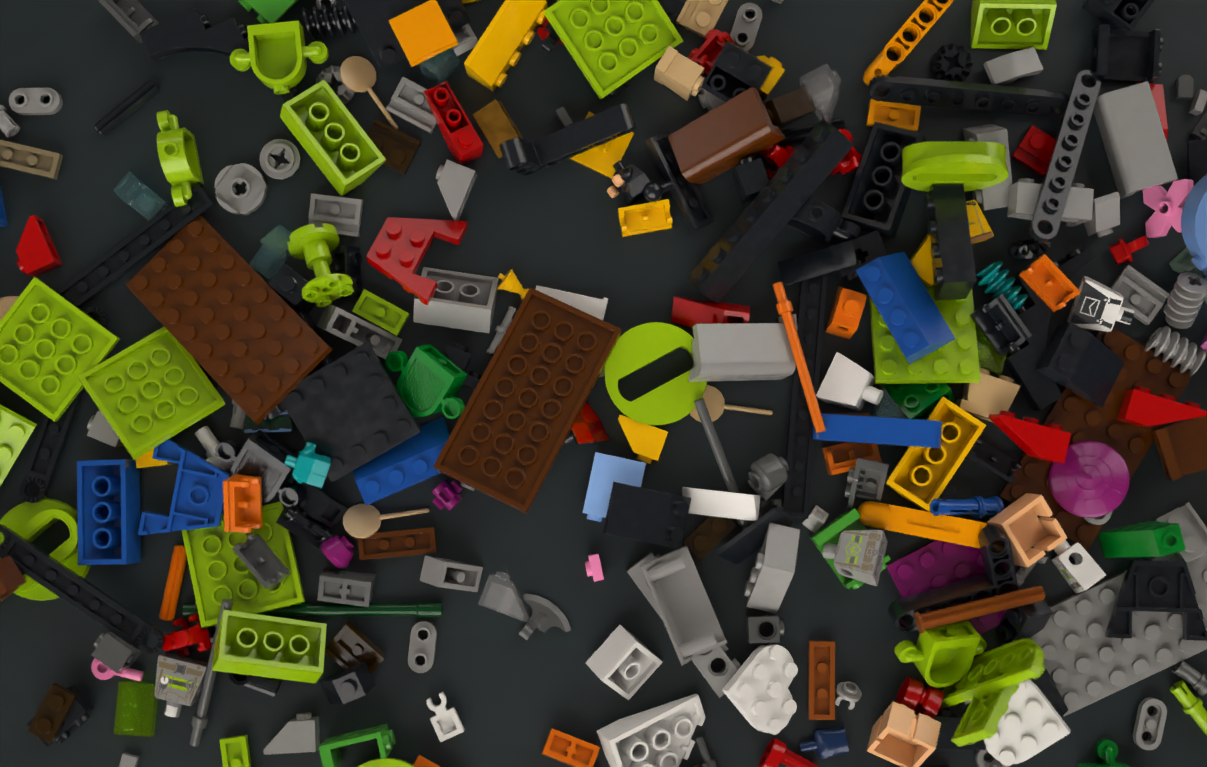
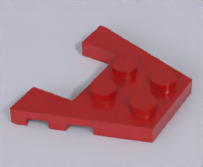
(403, 246)

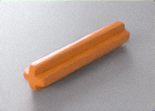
(173, 583)

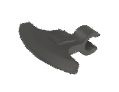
(543, 616)

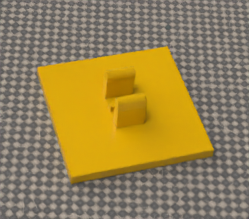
(606, 155)

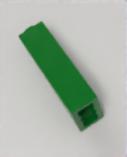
(1142, 540)

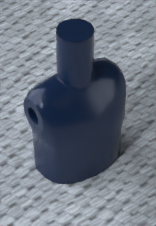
(827, 742)

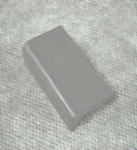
(1134, 139)
(741, 352)
(683, 604)

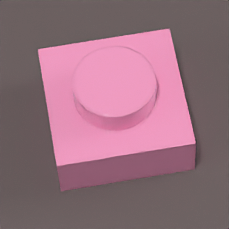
(594, 568)

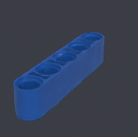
(880, 430)

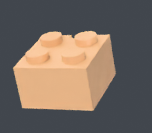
(1025, 529)
(903, 736)

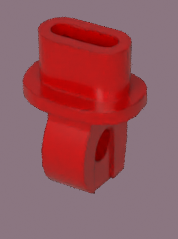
(1122, 252)

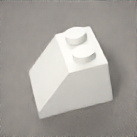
(623, 662)

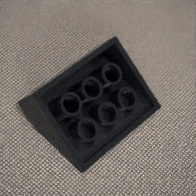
(373, 23)

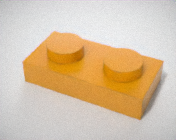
(893, 114)

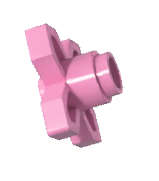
(1167, 207)

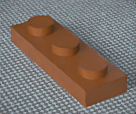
(821, 680)

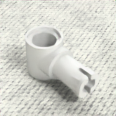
(210, 442)

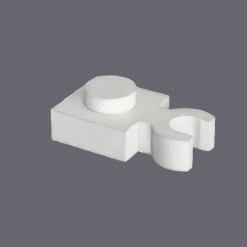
(446, 721)

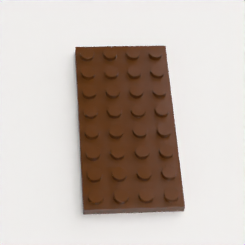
(228, 318)
(528, 400)
(1098, 424)

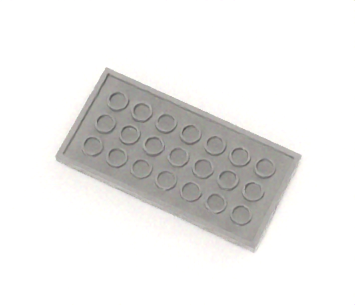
(1093, 666)

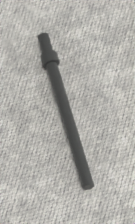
(718, 452)
(201, 718)

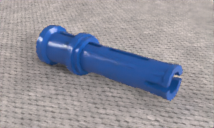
(975, 507)

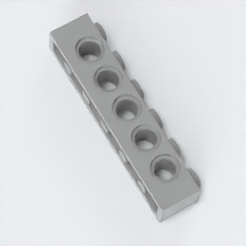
(716, 679)

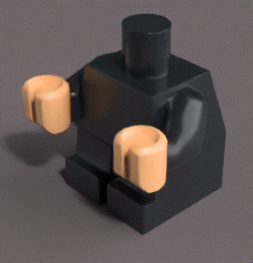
(629, 182)

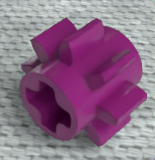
(447, 495)

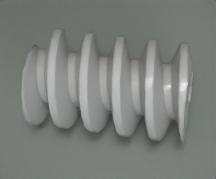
(1185, 300)
(1177, 349)

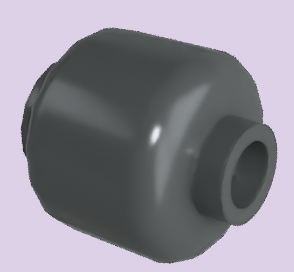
(768, 472)

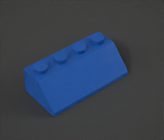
(905, 305)
(403, 464)
(108, 512)

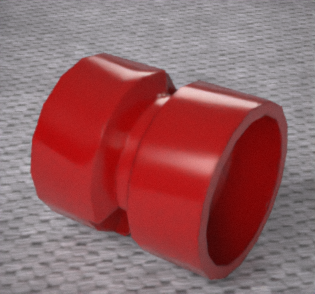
(920, 698)

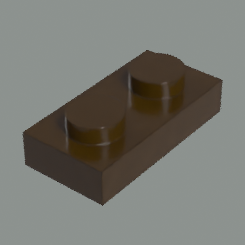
(708, 535)
(52, 712)

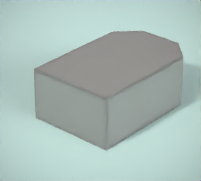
(1198, 102)
(129, 760)

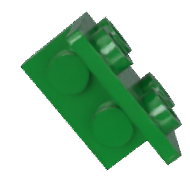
(918, 399)

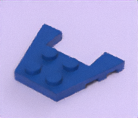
(196, 494)

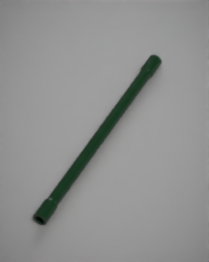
(419, 609)

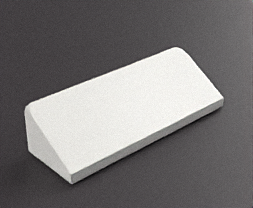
(723, 503)

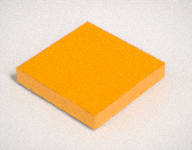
(423, 32)

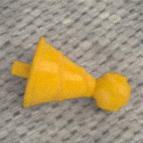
(511, 283)

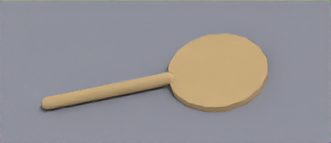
(360, 76)
(716, 404)
(365, 520)

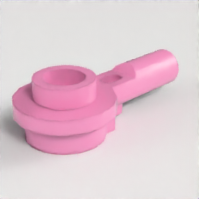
(103, 672)

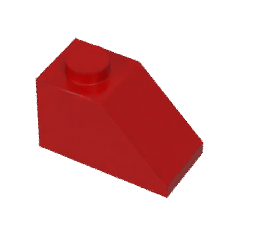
(36, 249)

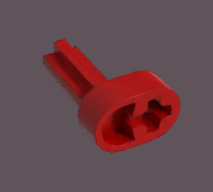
(778, 753)

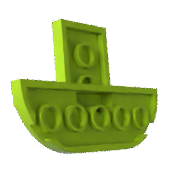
(989, 687)

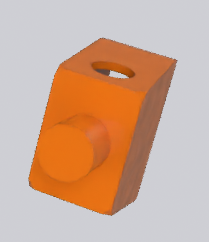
(846, 312)

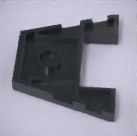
(1157, 588)

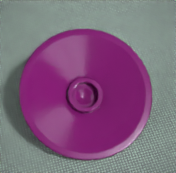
(1090, 480)

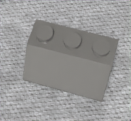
(459, 301)

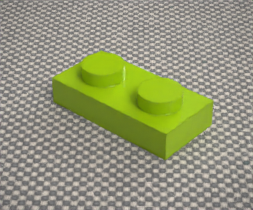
(381, 312)
(235, 751)

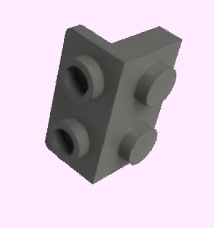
(866, 481)

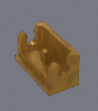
(496, 125)

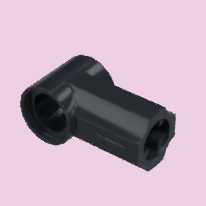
(262, 684)

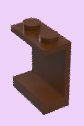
(1182, 447)

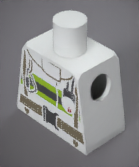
(1084, 571)

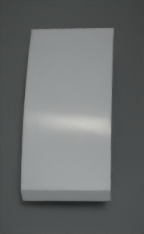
(1013, 66)

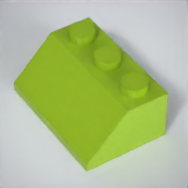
(1011, 23)

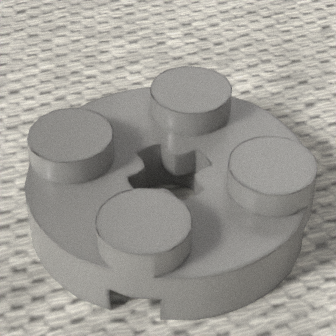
(226, 191)

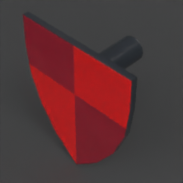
(587, 428)

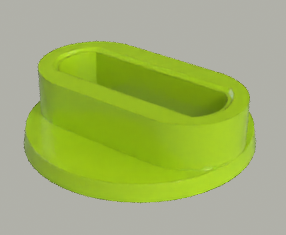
(942, 163)
(640, 348)
(30, 522)

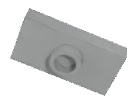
(465, 38)

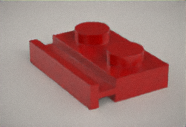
(1034, 150)

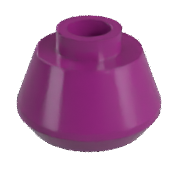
(338, 550)

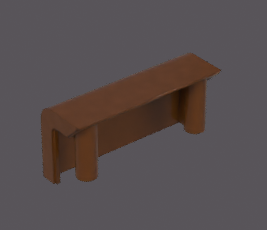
(724, 137)

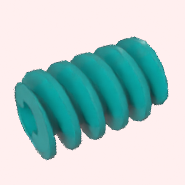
(1000, 285)

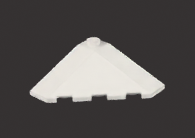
(653, 736)

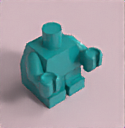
(309, 466)

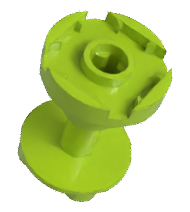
(315, 247)

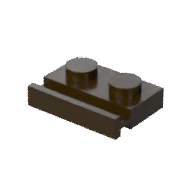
(394, 145)
(353, 647)

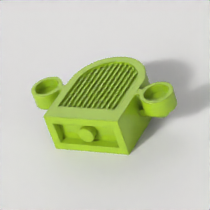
(278, 54)
(178, 157)
(943, 652)

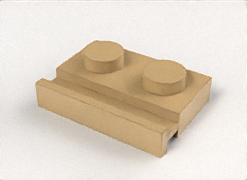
(701, 15)

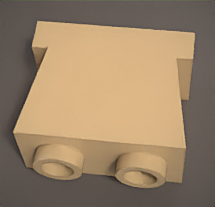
(679, 74)
(988, 395)

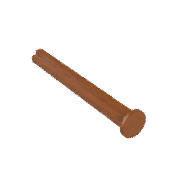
(979, 608)

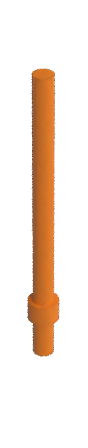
(784, 309)

